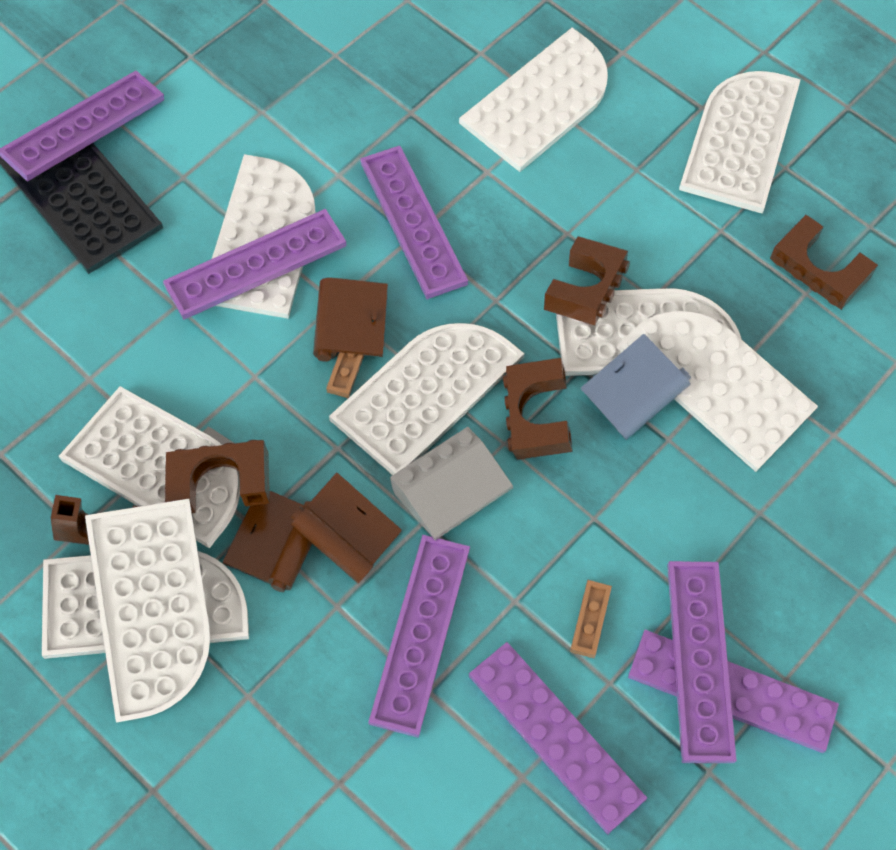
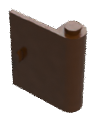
(346, 318)
(346, 527)
(273, 547)

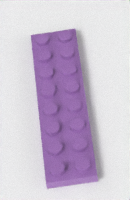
(81, 125)
(414, 222)
(254, 264)
(419, 636)
(701, 663)
(754, 697)
(558, 738)

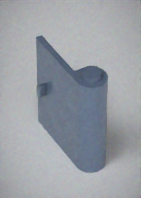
(636, 386)

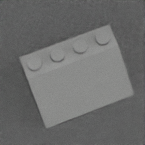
(450, 483)

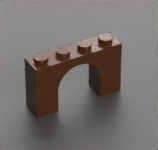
(836, 286)
(589, 302)
(523, 383)
(187, 466)
(69, 520)

